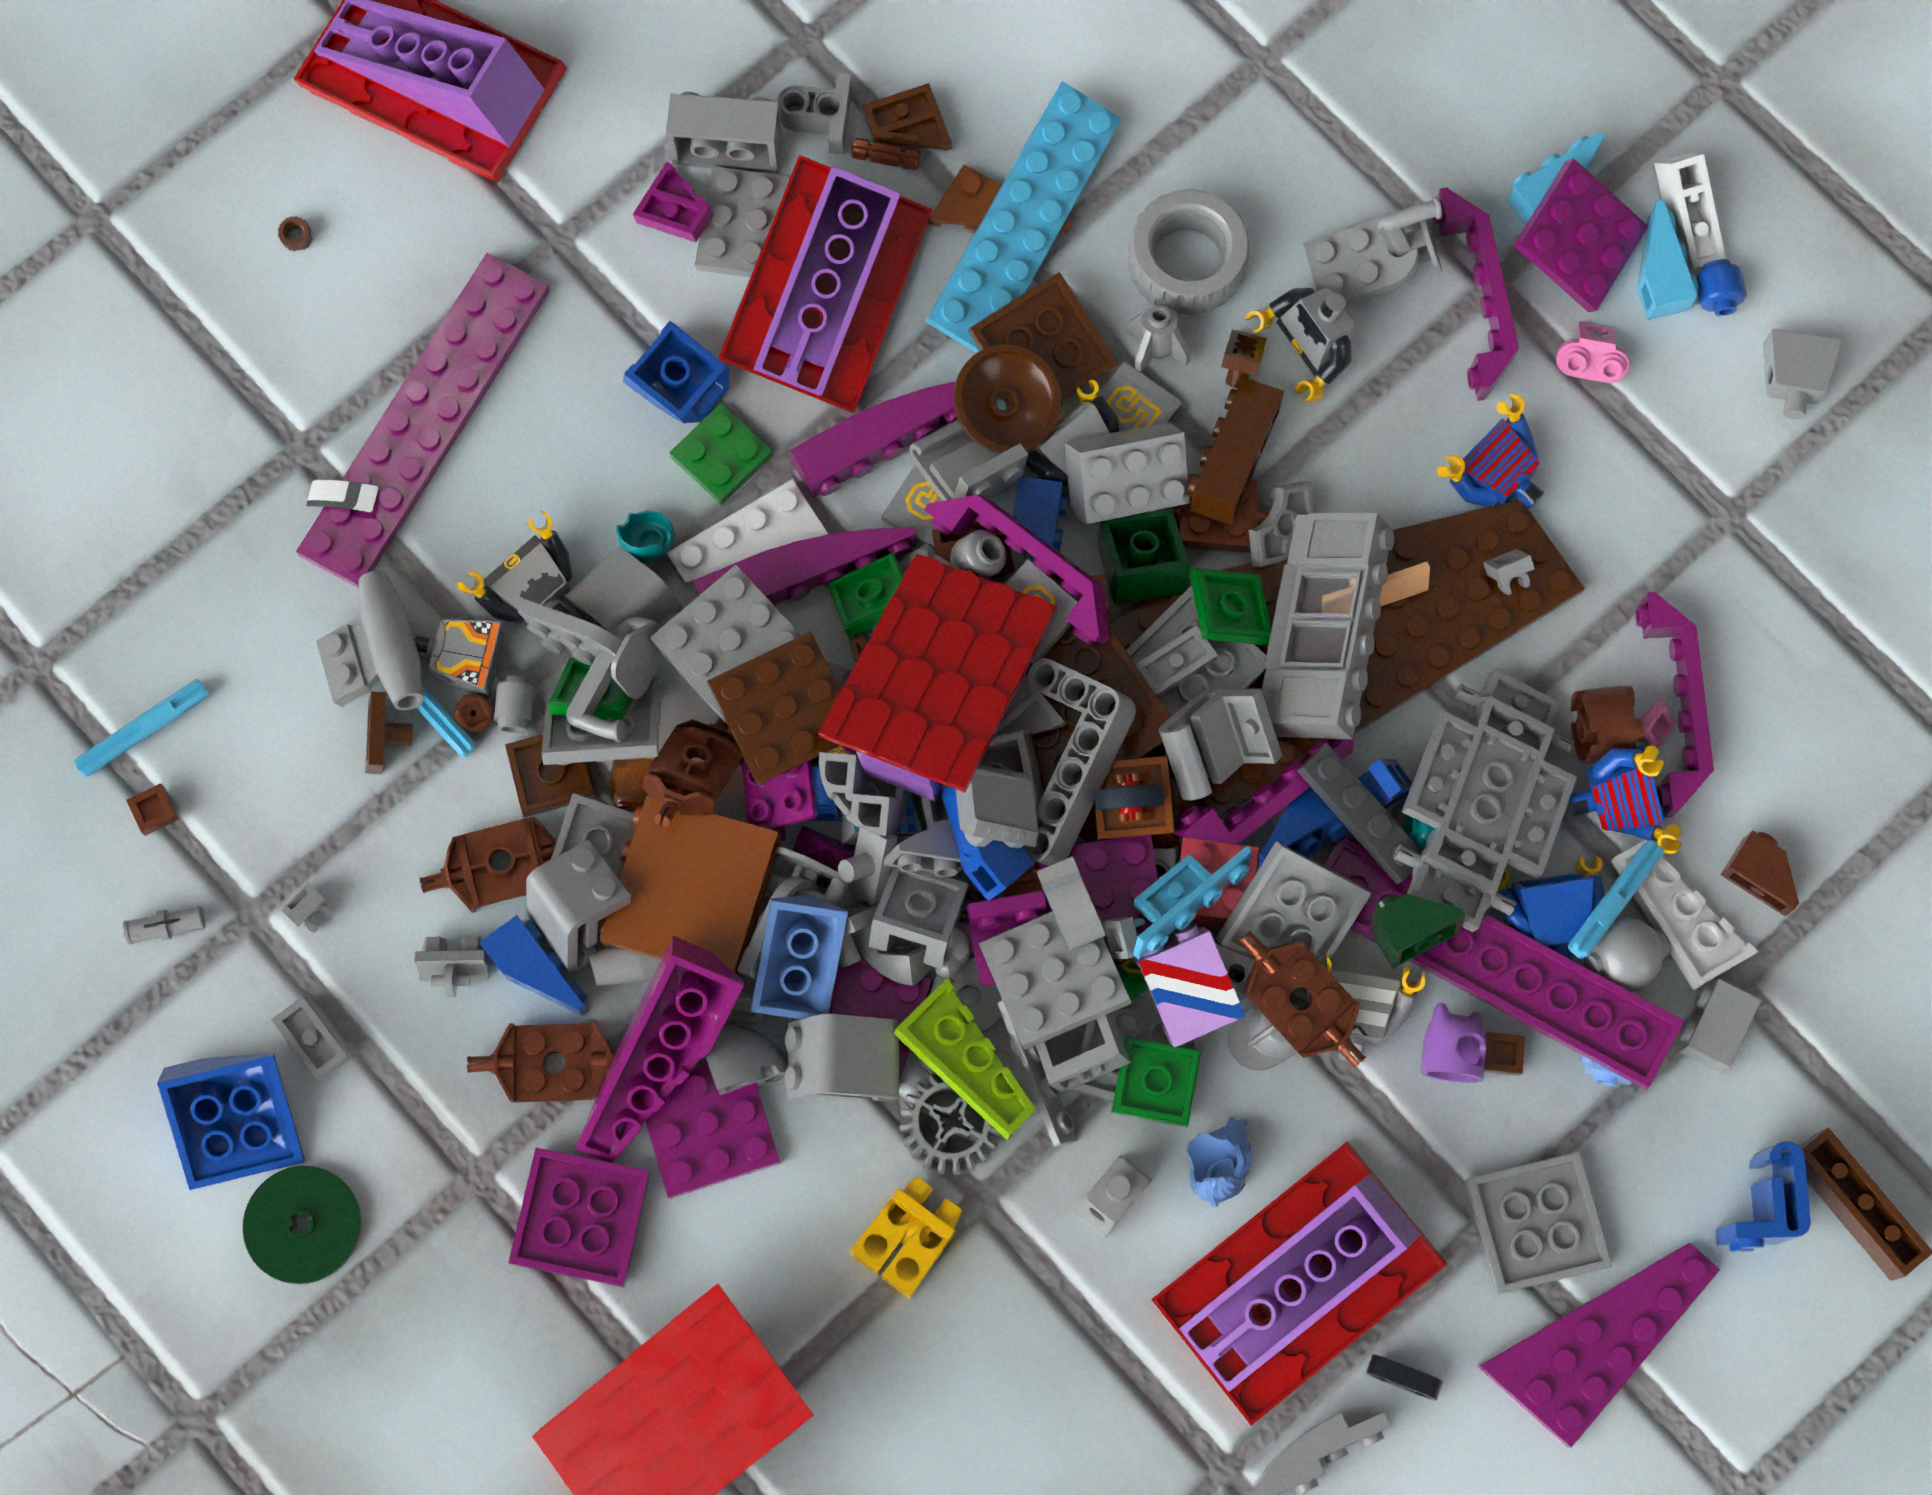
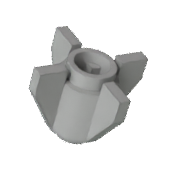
(1159, 336)

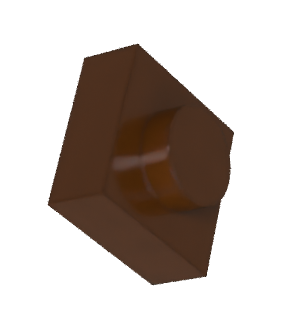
(1504, 1053)

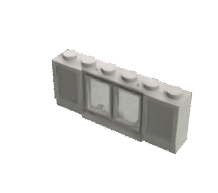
(1326, 624)

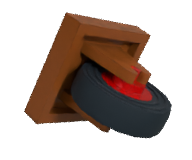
(1135, 799)

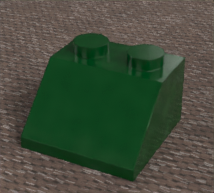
(1412, 926)

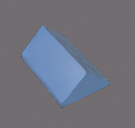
(798, 957)

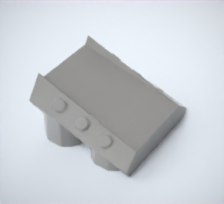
(998, 808)

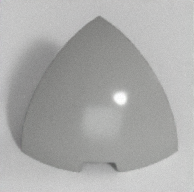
(862, 799)
(900, 961)
(744, 1058)

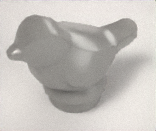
(958, 951)

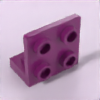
(780, 800)
(997, 916)

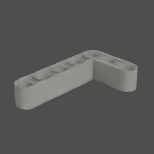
(1077, 755)

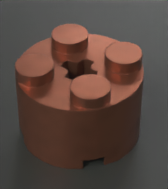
(1604, 721)

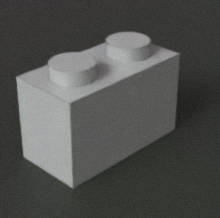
(1718, 1025)

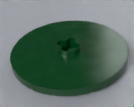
(271, 1221)

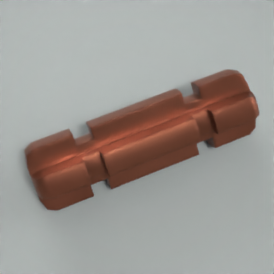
(886, 153)

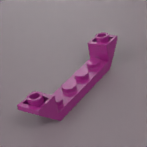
(1464, 217)
(1089, 613)
(1661, 621)
(1267, 801)

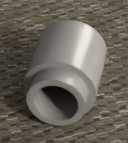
(514, 705)

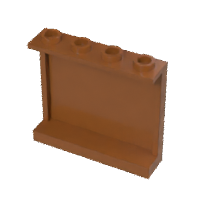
(691, 882)

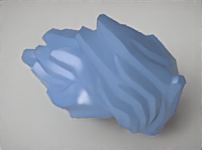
(1220, 1162)

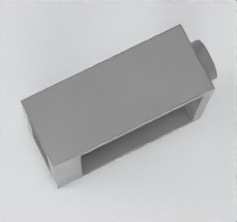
(1089, 1064)

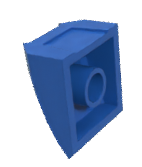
(679, 376)

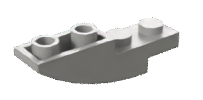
(928, 852)
(1299, 1462)

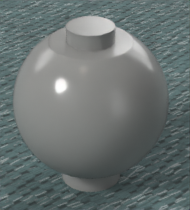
(1629, 954)

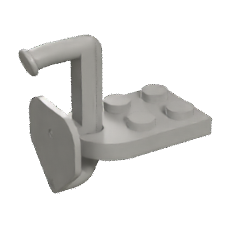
(1375, 253)
(618, 655)
(800, 883)

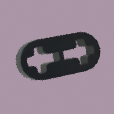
(1404, 1377)

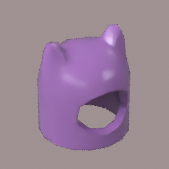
(1454, 1047)

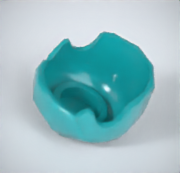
(646, 535)

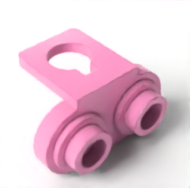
(1593, 356)

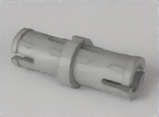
(164, 925)

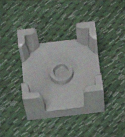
(919, 910)

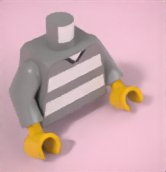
(1382, 1003)

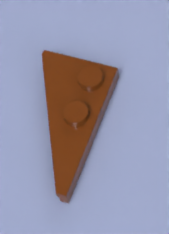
(969, 200)

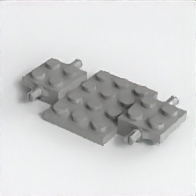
(1487, 797)

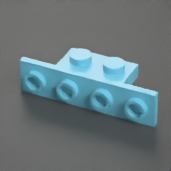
(1182, 892)

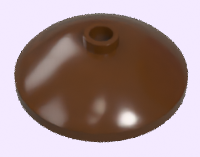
(1022, 383)

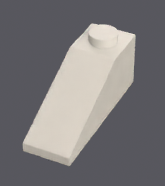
(1689, 196)

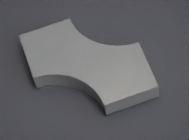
(1273, 537)

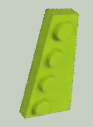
(955, 1049)

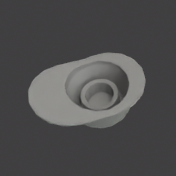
(1257, 1042)

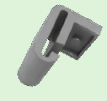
(962, 468)
(621, 590)
(1216, 737)
(570, 898)
(842, 1058)

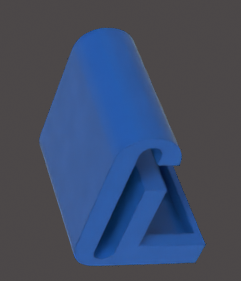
(1777, 1203)

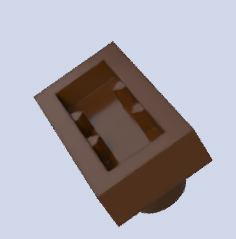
(1242, 356)
(382, 733)

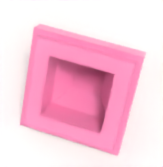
(1657, 724)

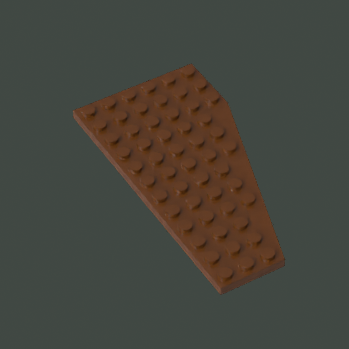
(1420, 635)

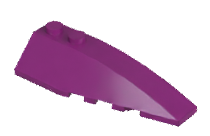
(664, 1041)

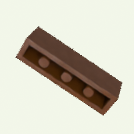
(1235, 451)
(1862, 1206)

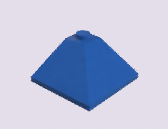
(229, 1117)

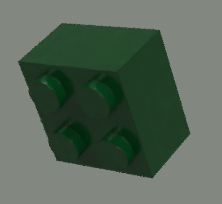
(1143, 556)

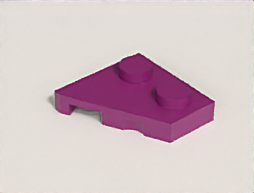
(673, 206)

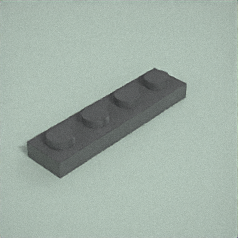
(1358, 810)

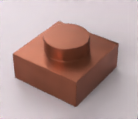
(152, 809)

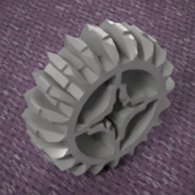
(935, 1113)

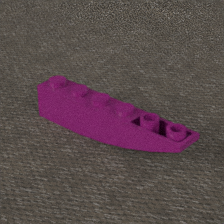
(870, 437)
(809, 563)

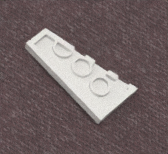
(764, 524)
(1696, 935)

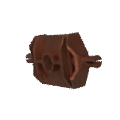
(688, 785)
(469, 862)
(1331, 1010)
(522, 1055)

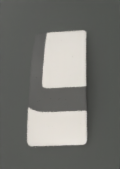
(342, 495)

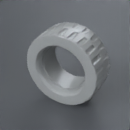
(1197, 212)

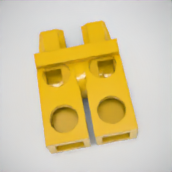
(913, 1226)

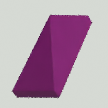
(822, 848)

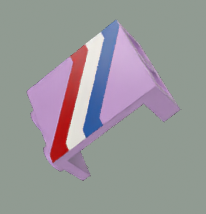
(1190, 986)

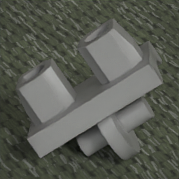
(452, 967)

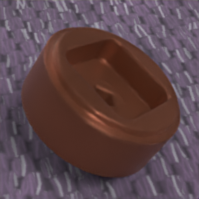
(473, 712)

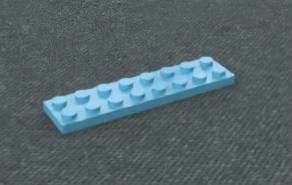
(1025, 213)

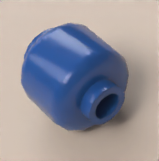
(1721, 287)

